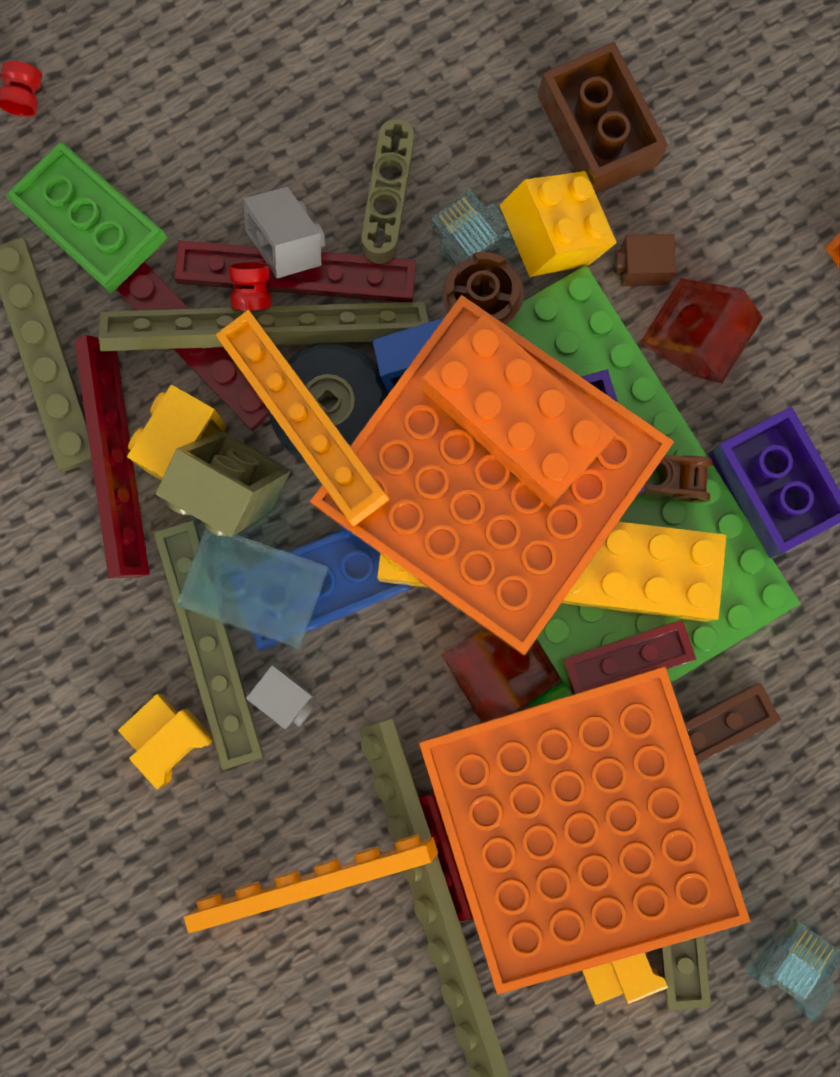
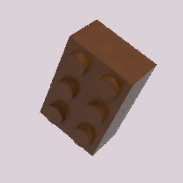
(602, 118)

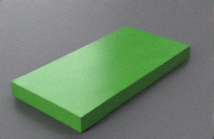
(86, 217)

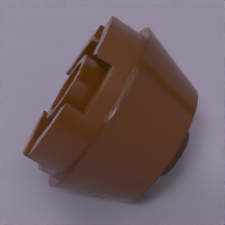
(487, 283)

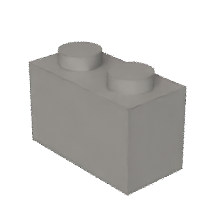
(283, 232)

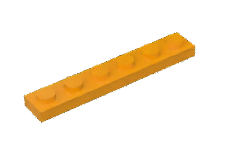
(302, 418)
(328, 877)

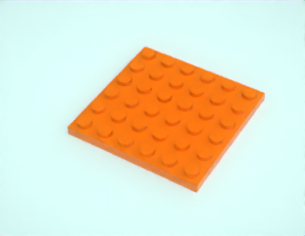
(468, 520)
(583, 831)

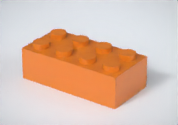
(517, 410)

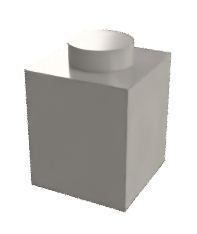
(282, 698)

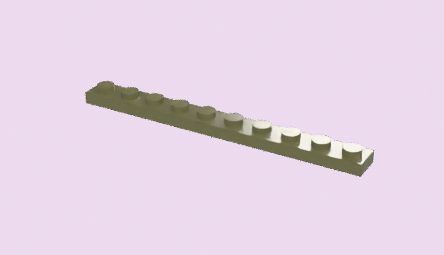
(434, 905)

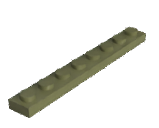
(282, 324)

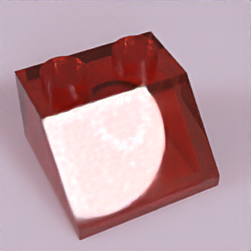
(703, 328)
(497, 675)

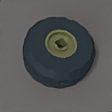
(342, 384)

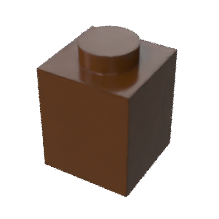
(646, 260)

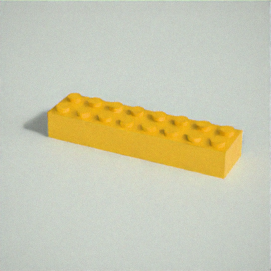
(639, 572)

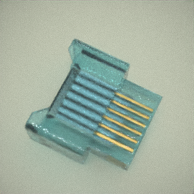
(470, 228)
(799, 966)

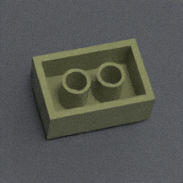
(222, 483)

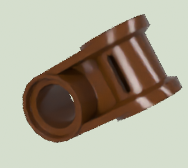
(681, 479)

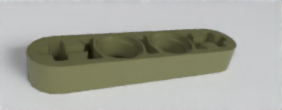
(387, 190)

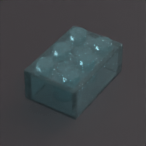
(253, 588)

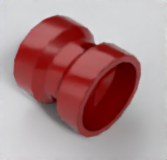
(19, 88)
(250, 286)

